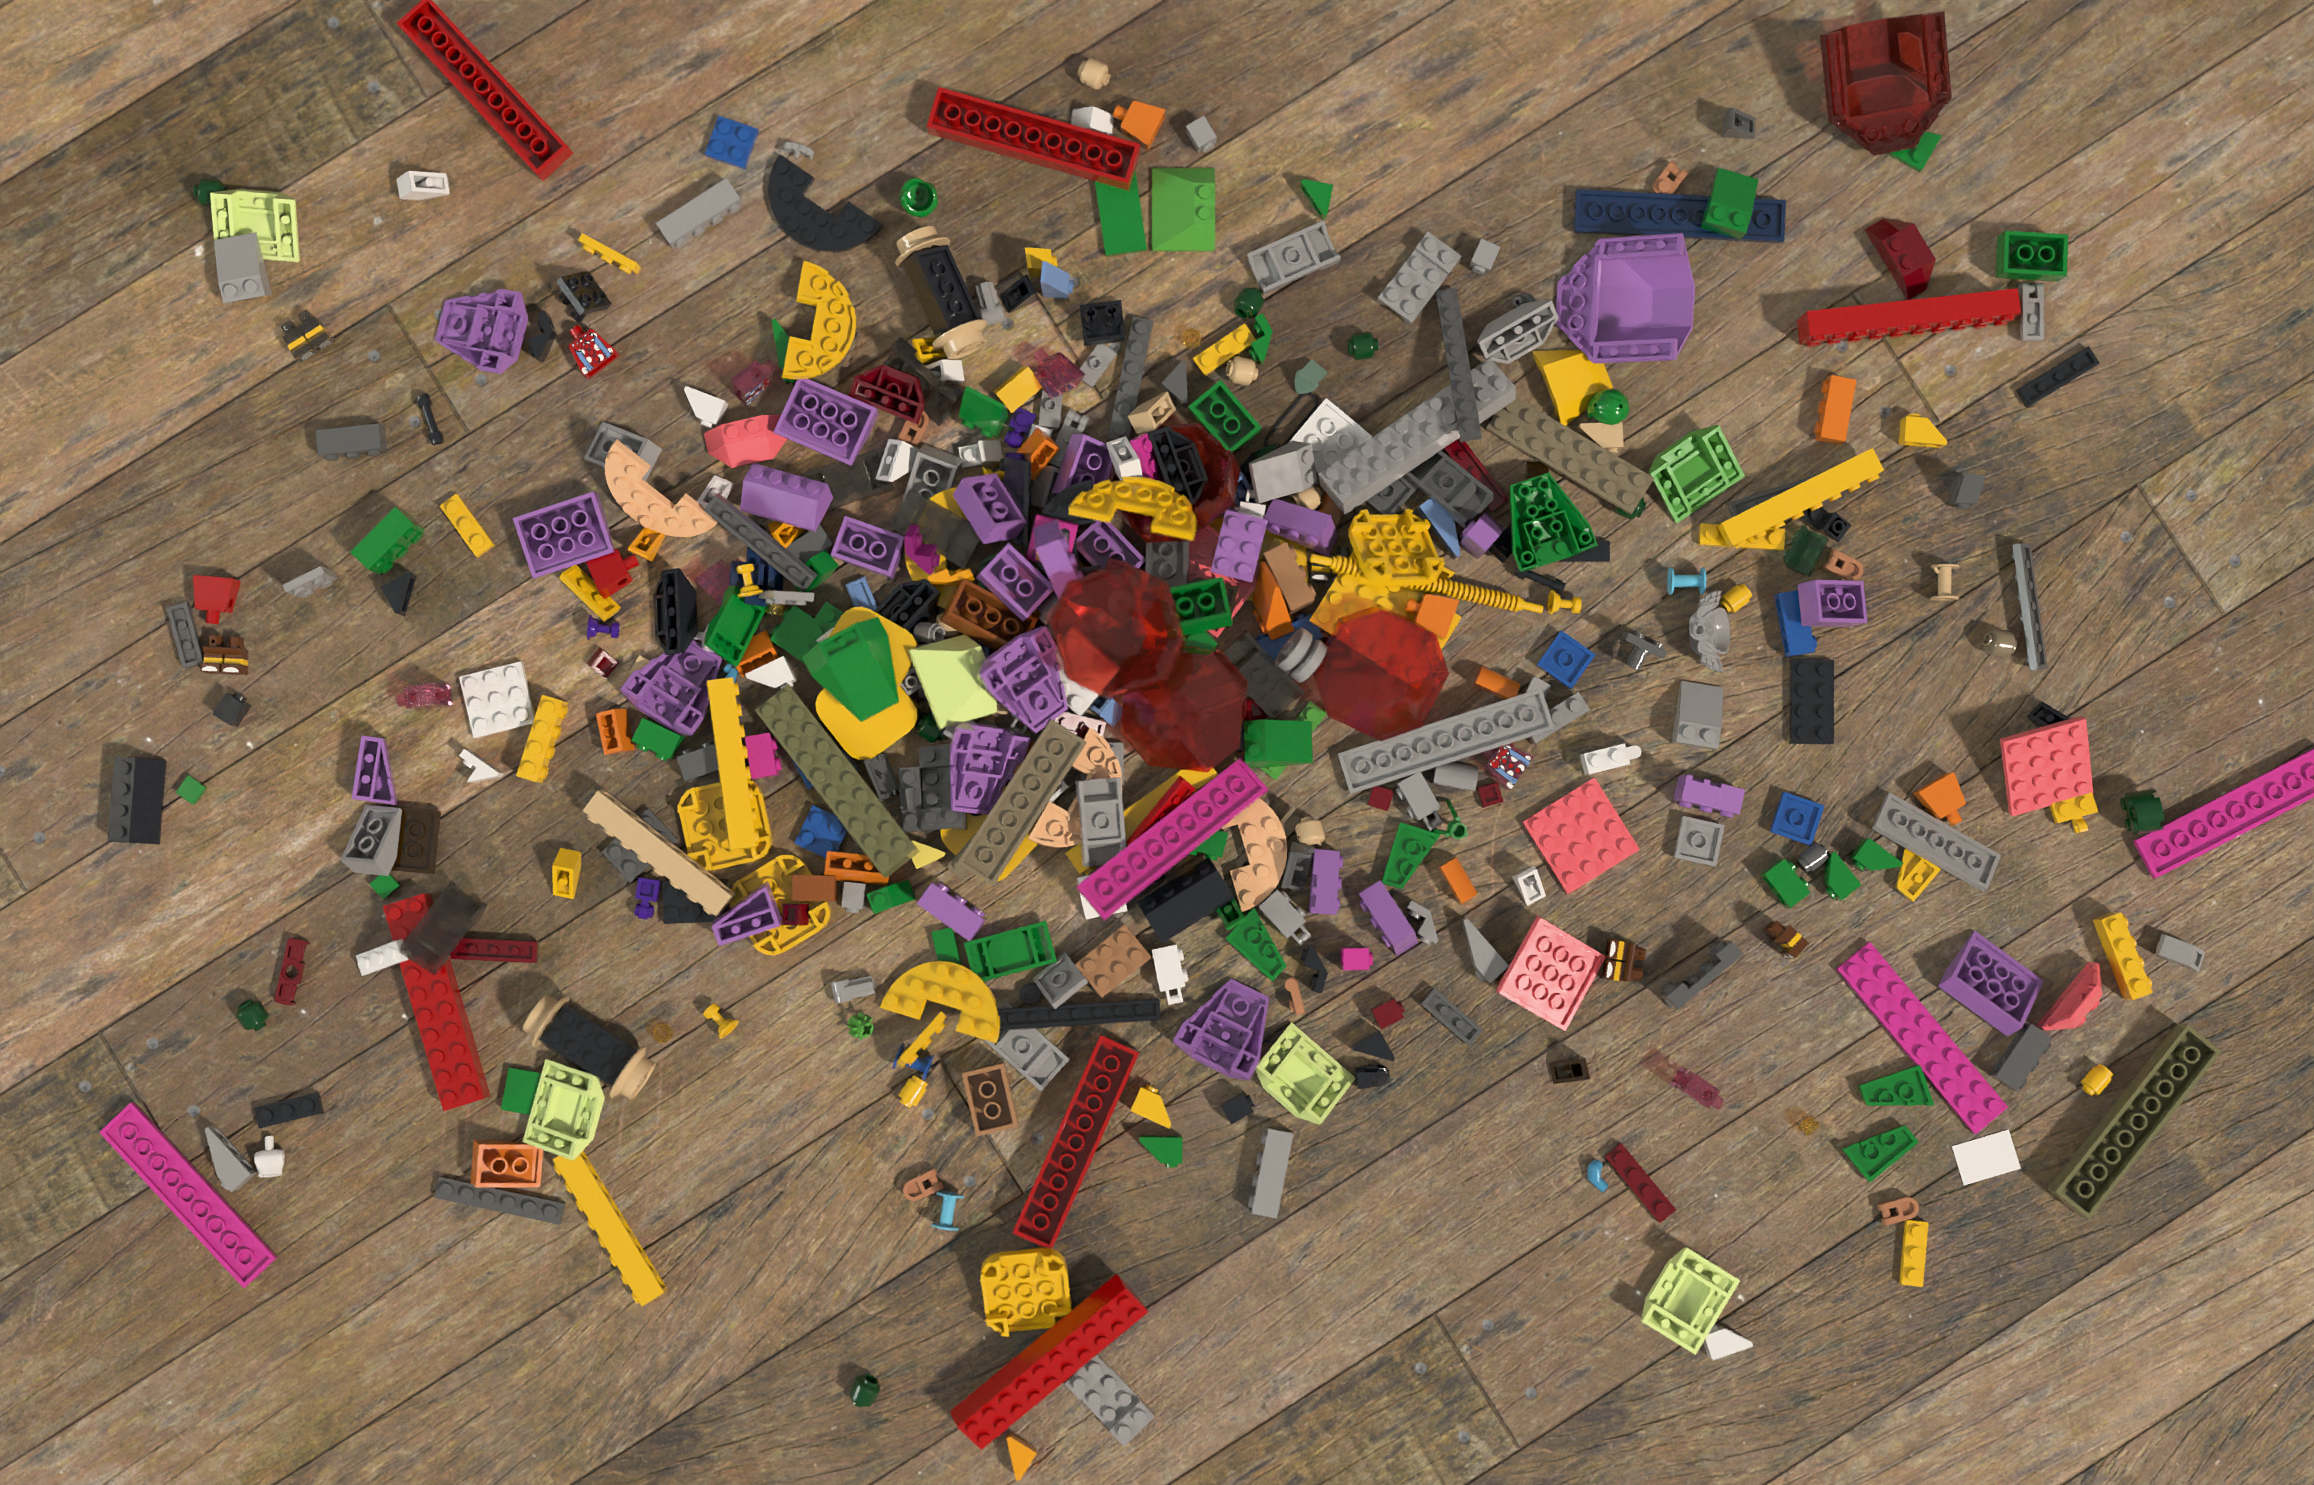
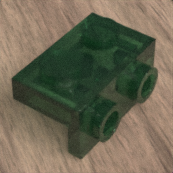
(1804, 551)

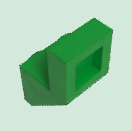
(1260, 346)

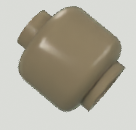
(2000, 643)

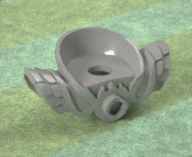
(1710, 631)

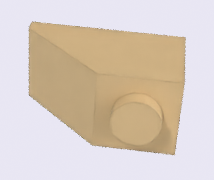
(1151, 413)
(1607, 436)

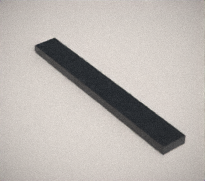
(1079, 1014)

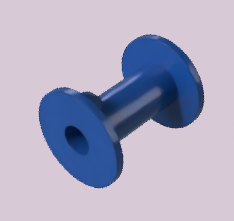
(919, 1064)

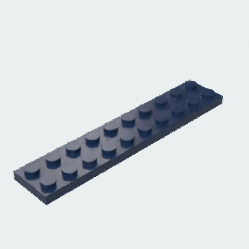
(1667, 214)

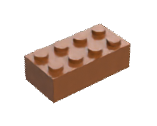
(983, 616)

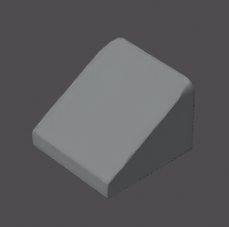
(1536, 683)

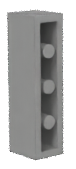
(699, 214)
(1271, 1172)

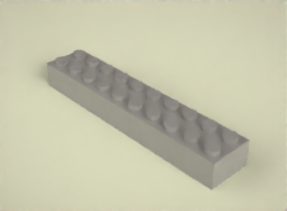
(1411, 440)

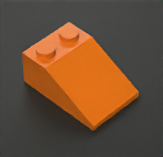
(1270, 605)
(505, 1164)

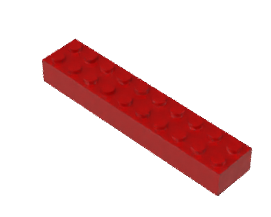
(485, 88)
(1033, 138)
(1908, 316)
(439, 1015)
(1076, 1142)
(1048, 1362)

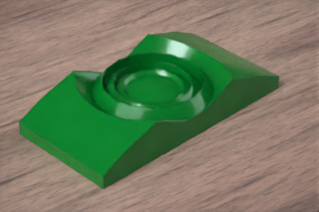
(733, 626)
(1011, 951)

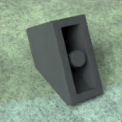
(1966, 490)

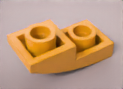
(943, 578)

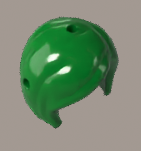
(921, 204)
(1608, 406)

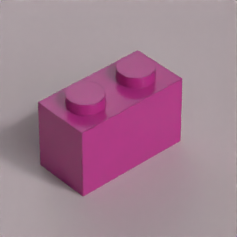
(762, 756)
(1355, 958)

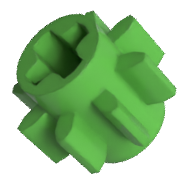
(860, 1025)

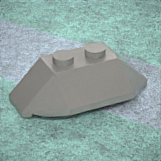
(1518, 331)

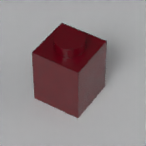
(1388, 1012)

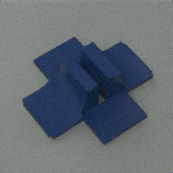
(763, 576)

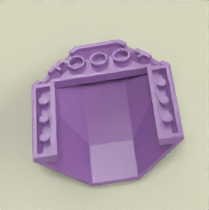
(1629, 299)

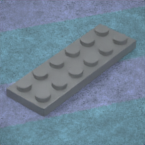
(1936, 842)

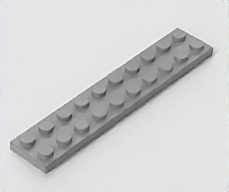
(1446, 741)

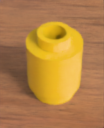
(1735, 598)
(2096, 1080)
(912, 1091)

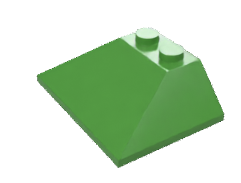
(1183, 209)
(1694, 471)

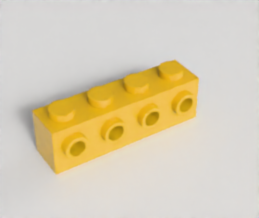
(542, 738)
(2122, 955)

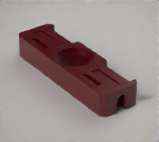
(286, 985)

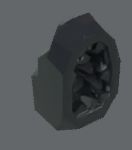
(1371, 1076)

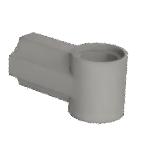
(990, 308)
(849, 989)

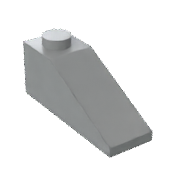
(1483, 955)
(229, 1163)

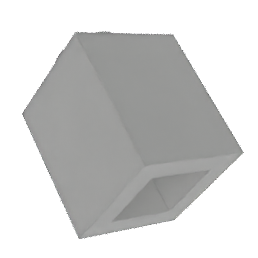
(1201, 135)
(1484, 257)
(854, 896)

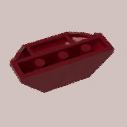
(1903, 254)
(890, 392)

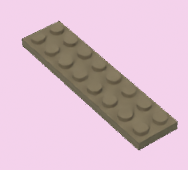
(1571, 454)
(1022, 802)

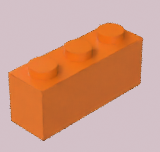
(1835, 409)
(853, 868)

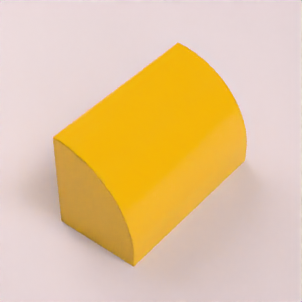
(1018, 389)

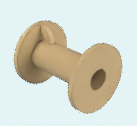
(1944, 582)

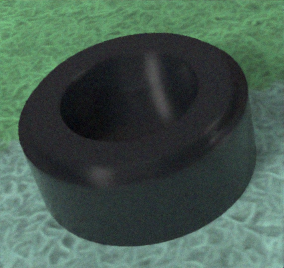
(1030, 993)

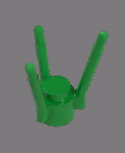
(1455, 827)

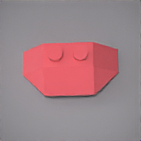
(745, 441)
(2075, 1001)

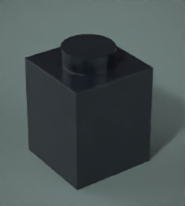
(232, 709)
(1237, 1107)

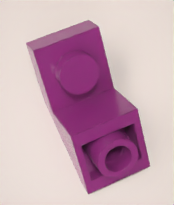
(922, 554)

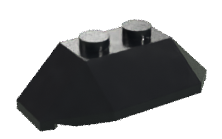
(1179, 463)
(910, 604)
(675, 612)

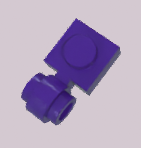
(1021, 423)
(647, 891)

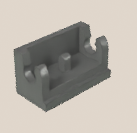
(810, 544)
(882, 776)
(1297, 866)

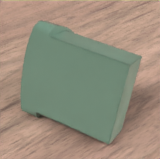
(1309, 377)

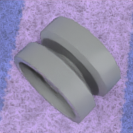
(1301, 655)

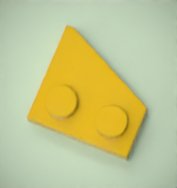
(1914, 875)

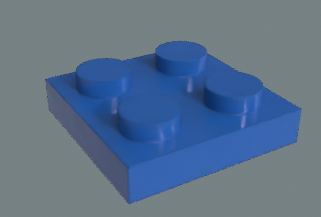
(731, 142)
(1565, 659)
(1796, 818)
(821, 832)

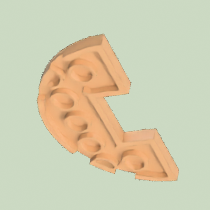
(646, 504)
(1062, 827)
(1266, 852)

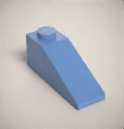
(1055, 282)
(1442, 525)

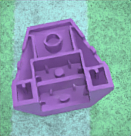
(485, 328)
(1027, 678)
(674, 688)
(982, 764)
(1227, 1031)

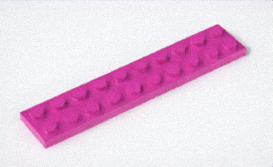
(2228, 815)
(1171, 839)
(1921, 1038)
(188, 1194)

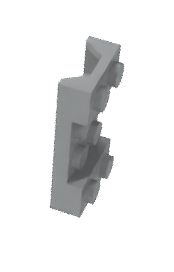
(1292, 257)
(1419, 278)
(1100, 819)
(1030, 1054)
(1110, 1399)

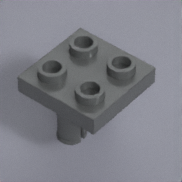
(1641, 648)

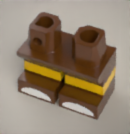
(224, 659)
(1787, 937)
(1622, 970)

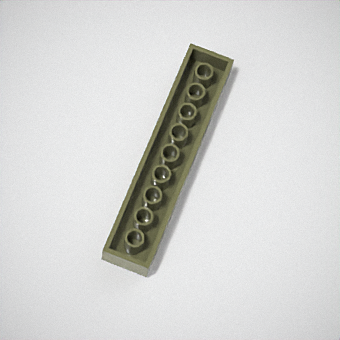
(837, 781)
(2134, 1120)

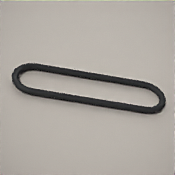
(1286, 414)

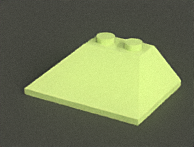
(263, 212)
(953, 681)
(1303, 1076)
(564, 1110)
(1688, 1299)

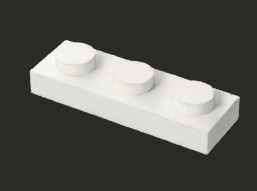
(380, 958)

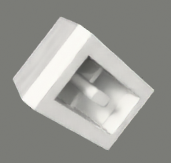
(1093, 119)
(1529, 885)

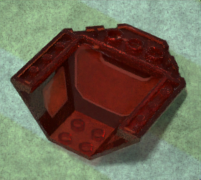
(1887, 79)

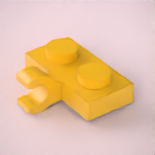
(2073, 810)

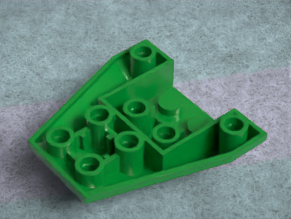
(1545, 524)
(856, 668)

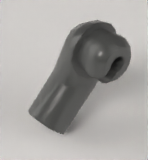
(1519, 299)

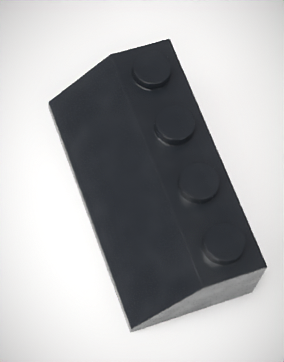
(1018, 484)
(137, 800)
(1185, 900)

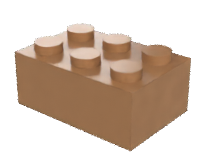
(1289, 577)
(1113, 960)
(990, 1099)

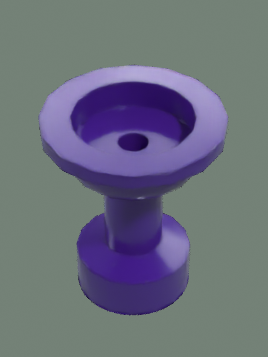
(593, 628)

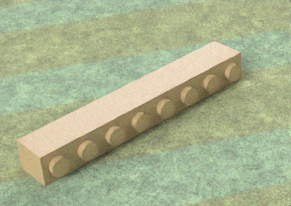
(659, 852)

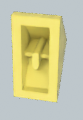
(926, 855)

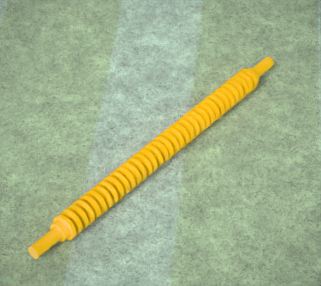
(1440, 586)

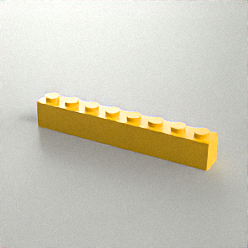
(1800, 498)
(731, 764)
(1137, 812)
(611, 1227)

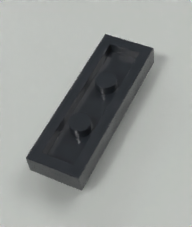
(289, 1110)

